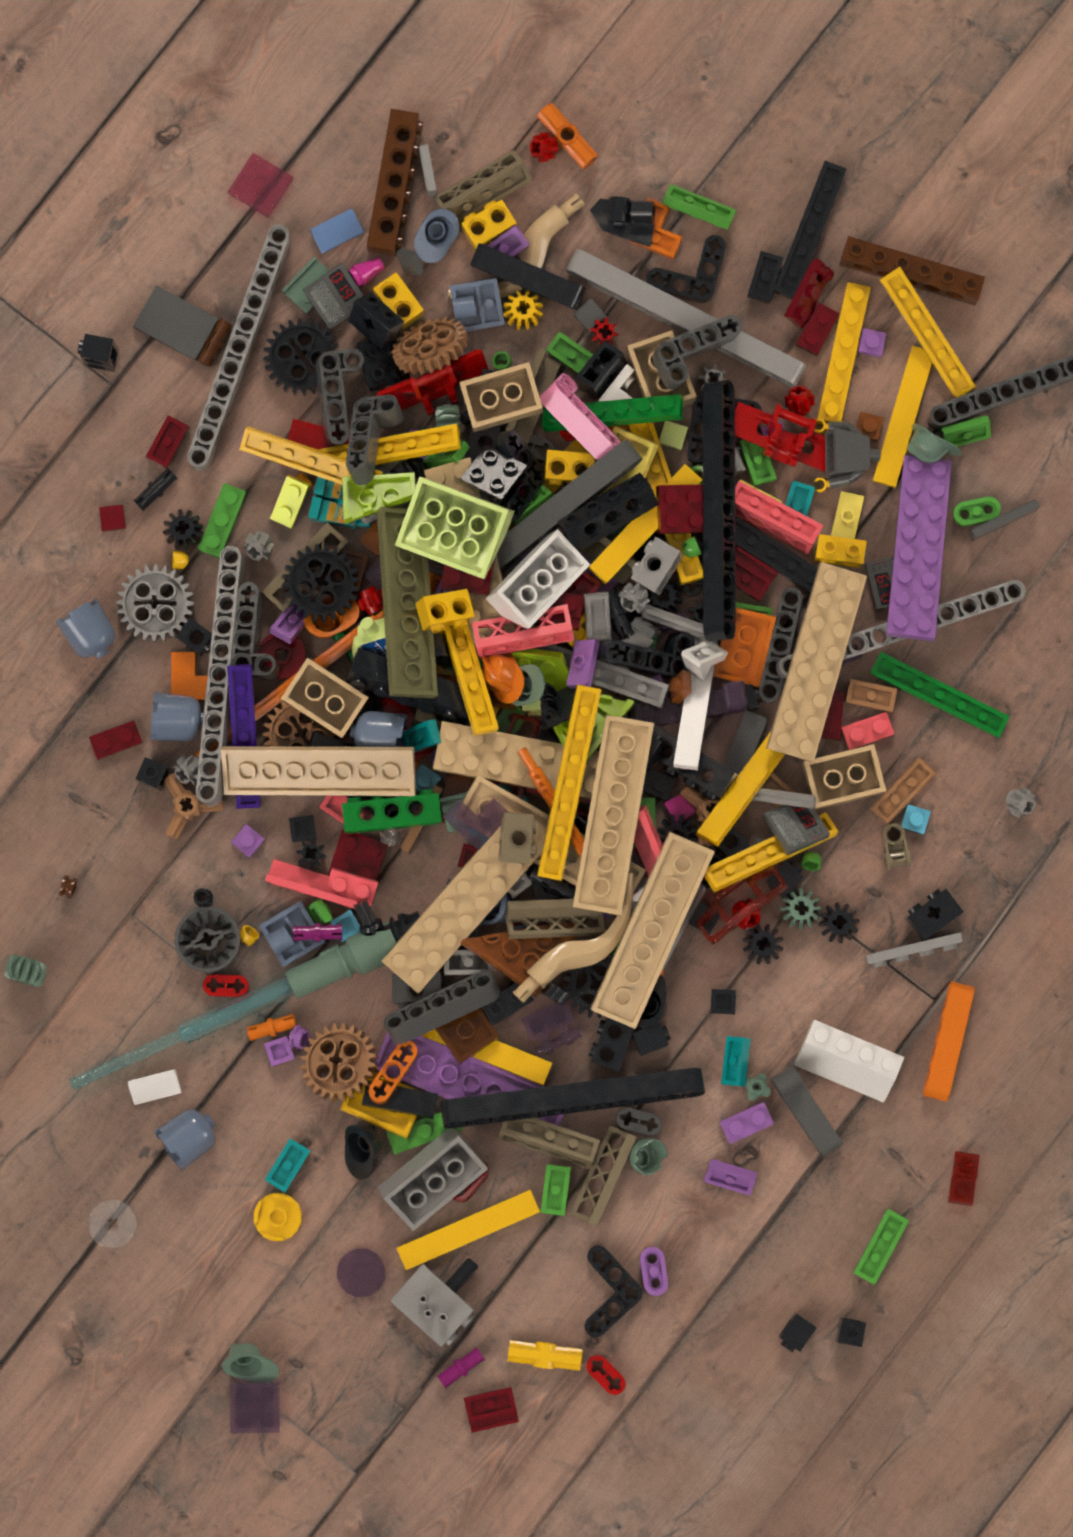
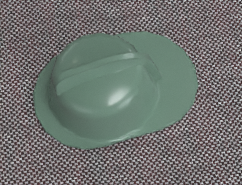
(930, 447)
(533, 687)
(248, 1364)

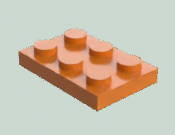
(747, 649)

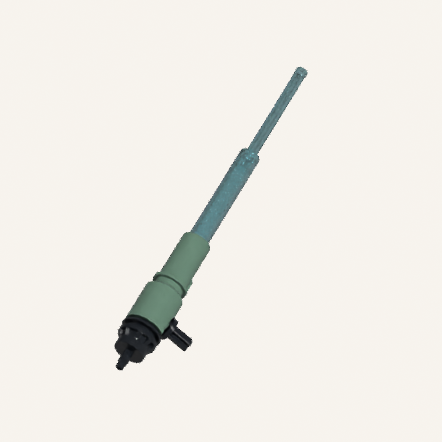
(359, 954)

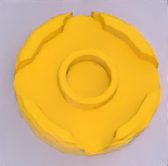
(277, 1216)

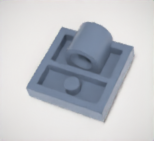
(477, 304)
(280, 934)

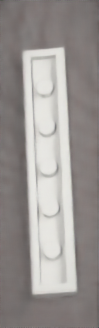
(693, 720)

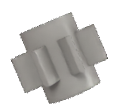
(713, 373)
(258, 545)
(634, 597)
(187, 769)
(1020, 802)

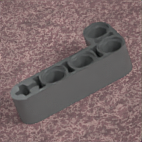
(699, 345)
(337, 398)
(367, 419)
(251, 630)
(806, 1111)

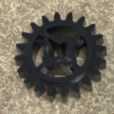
(585, 989)

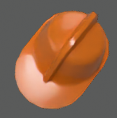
(330, 627)
(503, 676)

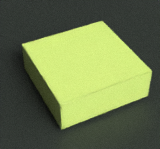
(673, 435)

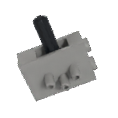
(435, 1304)

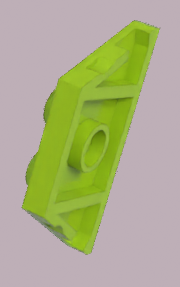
(551, 664)
(606, 706)

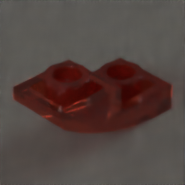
(963, 1178)

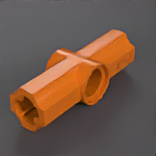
(577, 146)

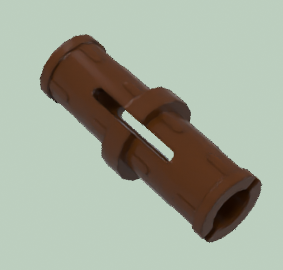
(214, 343)

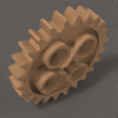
(430, 345)
(283, 718)
(318, 1061)

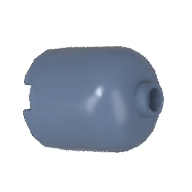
(88, 630)
(175, 717)
(379, 729)
(187, 1137)

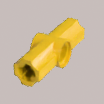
(544, 1355)

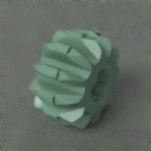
(448, 415)
(806, 902)
(25, 970)

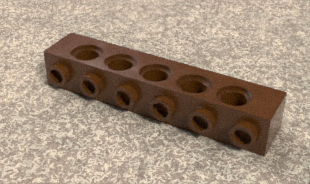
(399, 122)
(920, 272)

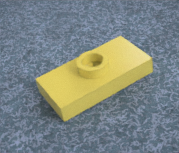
(847, 515)

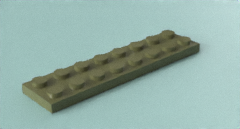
(405, 582)

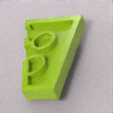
(381, 491)

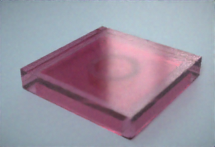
(260, 185)

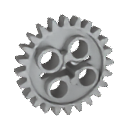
(156, 581)

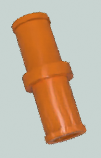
(271, 1027)

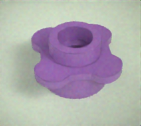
(299, 1037)

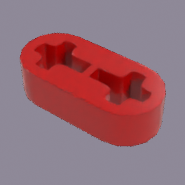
(225, 979)
(601, 1379)

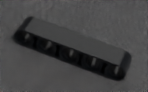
(527, 276)

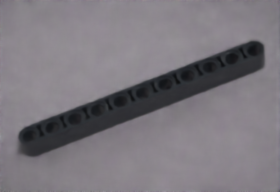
(719, 511)
(572, 1098)

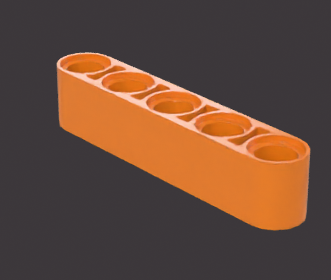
(948, 1041)

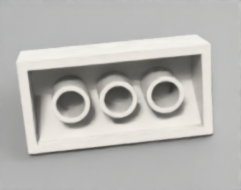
(538, 580)
(849, 1061)

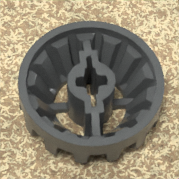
(187, 947)

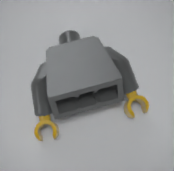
(846, 454)

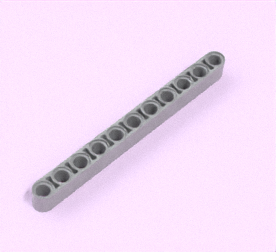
(682, 316)
(237, 336)
(956, 611)
(214, 687)

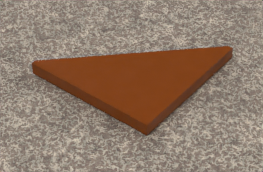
(515, 956)

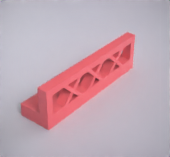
(775, 518)
(523, 639)
(647, 839)
(304, 882)

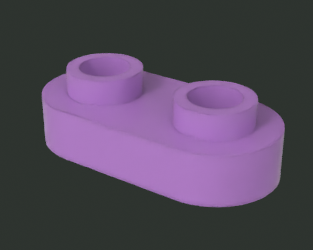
(653, 1271)

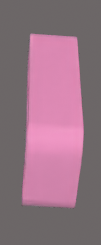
(577, 417)

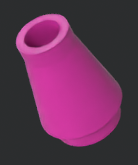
(366, 271)

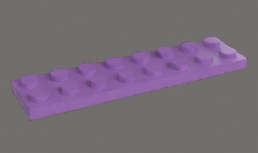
(918, 549)
(441, 1074)

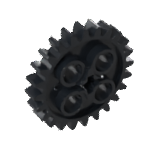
(284, 368)
(300, 574)

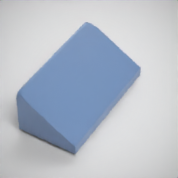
(336, 231)

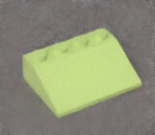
(453, 527)

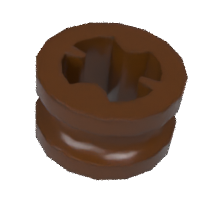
(68, 886)

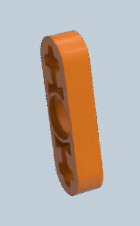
(377, 1083)

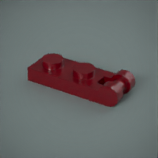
(808, 292)

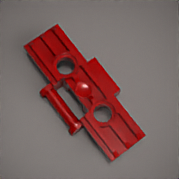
(439, 383)
(779, 443)

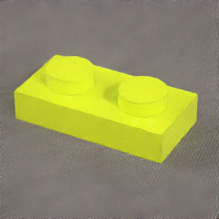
(290, 501)

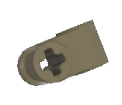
(895, 848)

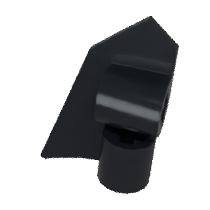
(626, 218)

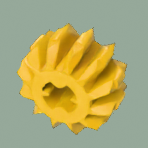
(514, 307)

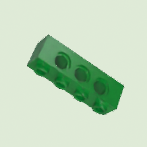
(356, 824)

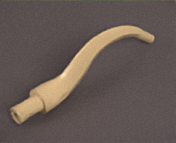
(539, 237)
(577, 953)

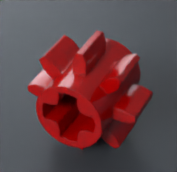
(543, 147)
(608, 327)
(799, 400)
(370, 600)
(751, 920)

